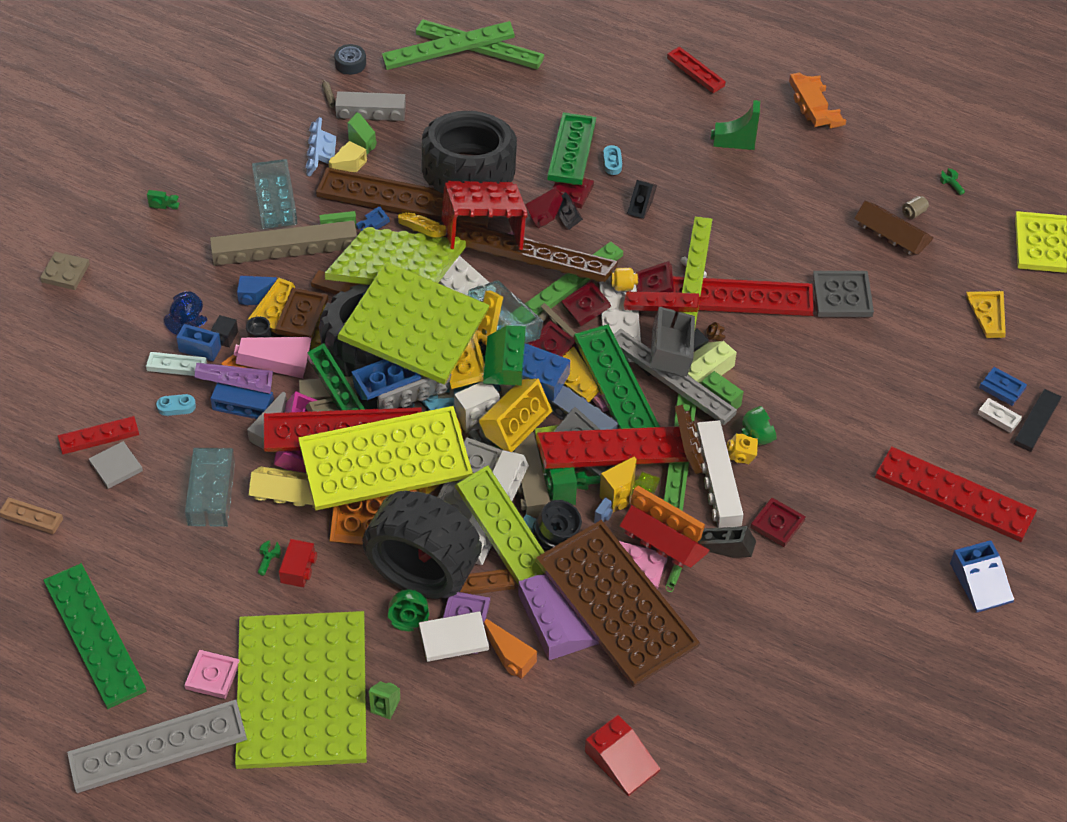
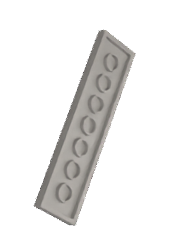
(156, 746)

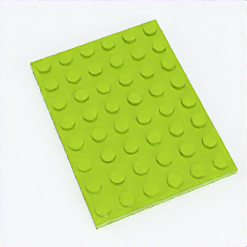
(302, 690)

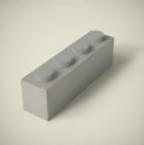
(371, 105)

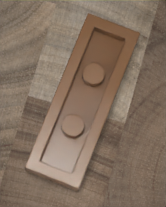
(31, 515)

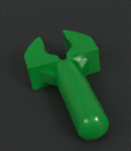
(951, 178)
(584, 481)
(275, 553)

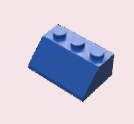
(381, 378)

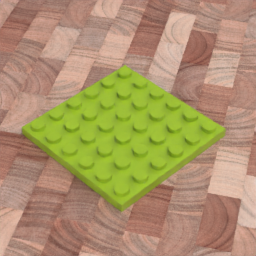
(414, 252)
(414, 322)

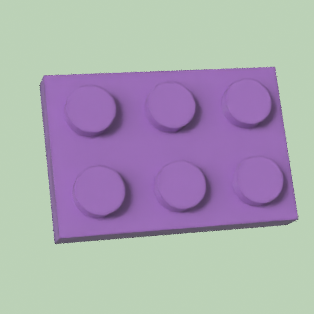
(467, 603)

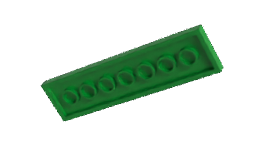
(615, 378)
(95, 636)

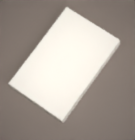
(453, 636)

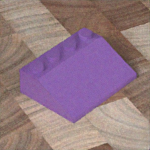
(553, 618)

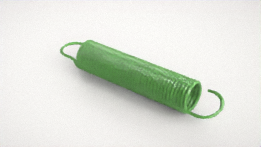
(671, 582)

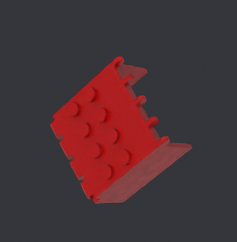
(483, 200)

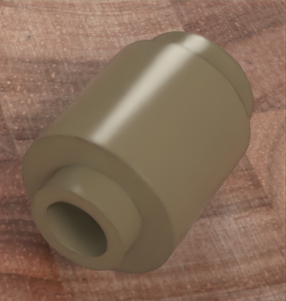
(915, 207)

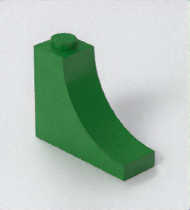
(739, 132)

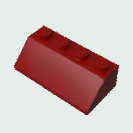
(664, 538)

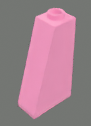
(275, 354)

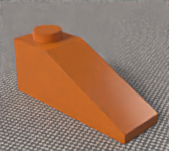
(512, 652)

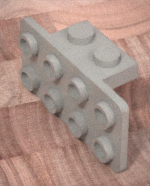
(411, 392)

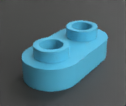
(612, 160)
(176, 405)

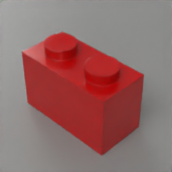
(297, 563)

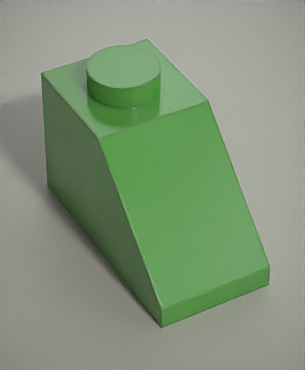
(361, 133)
(384, 699)

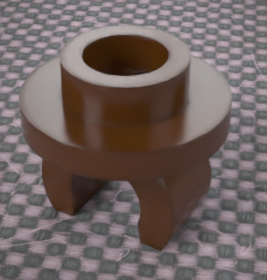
(715, 331)

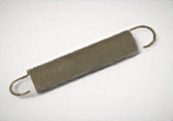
(328, 93)

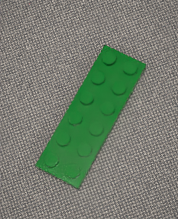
(572, 148)

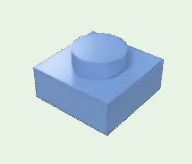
(604, 511)

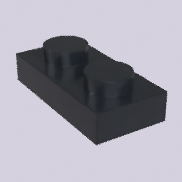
(569, 212)

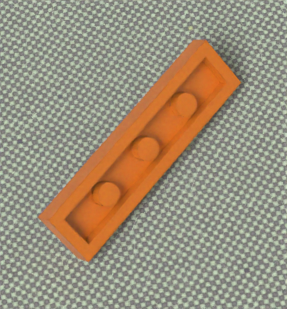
(667, 513)

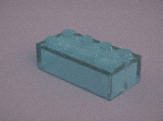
(274, 193)
(512, 310)
(210, 486)

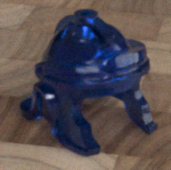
(184, 310)

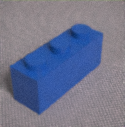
(240, 400)

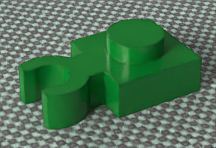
(160, 200)

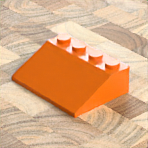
(352, 520)

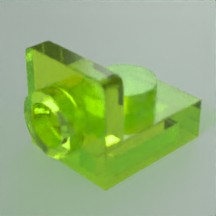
(647, 482)

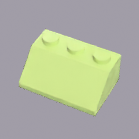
(712, 357)

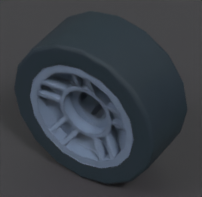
(350, 59)

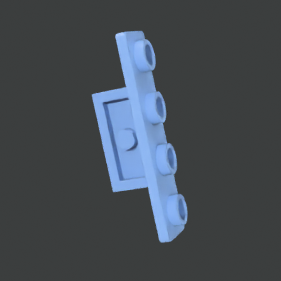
(321, 146)

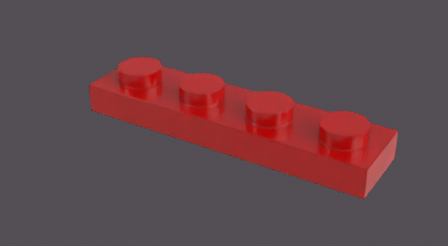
(696, 69)
(653, 300)
(98, 435)

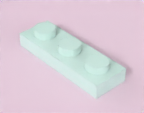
(173, 363)

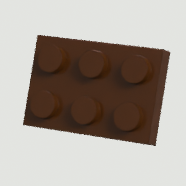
(301, 313)
(690, 441)

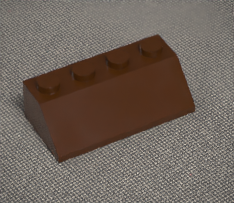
(892, 227)

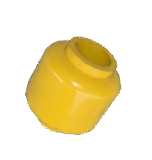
(623, 279)

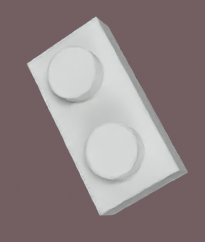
(999, 415)

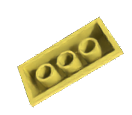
(280, 486)

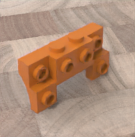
(812, 101)

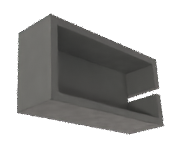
(672, 347)

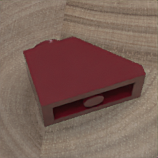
(545, 207)

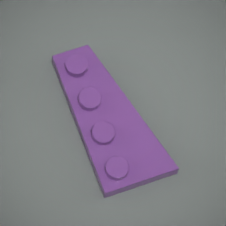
(237, 376)

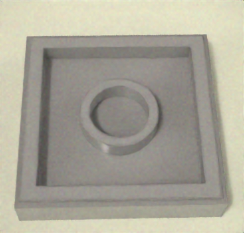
(115, 464)

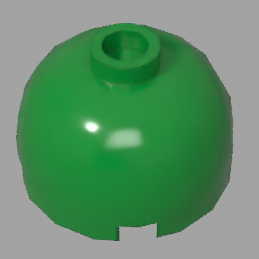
(757, 426)
(408, 609)

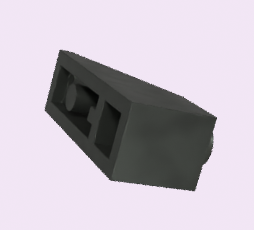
(729, 541)

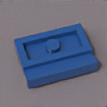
(1003, 386)

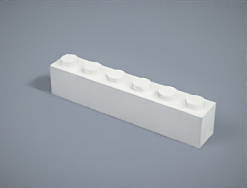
(509, 472)
(719, 475)

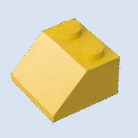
(618, 484)

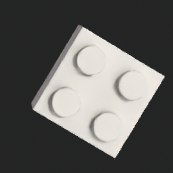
(473, 403)

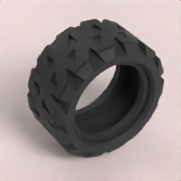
(468, 134)
(426, 523)

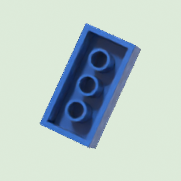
(548, 367)

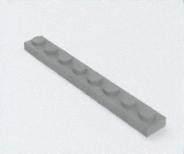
(681, 384)

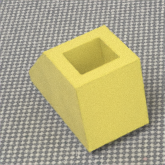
(349, 158)

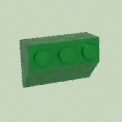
(505, 356)

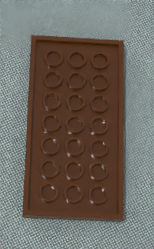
(617, 603)

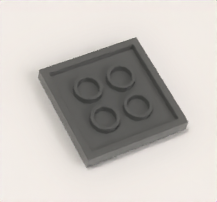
(843, 294)

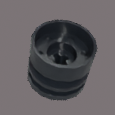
(556, 524)

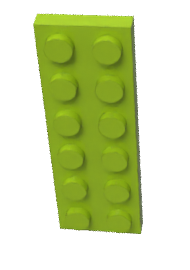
(501, 523)

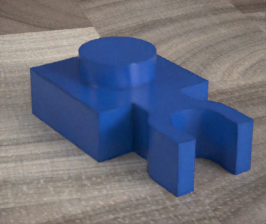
(375, 219)

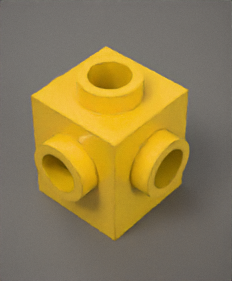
(742, 448)

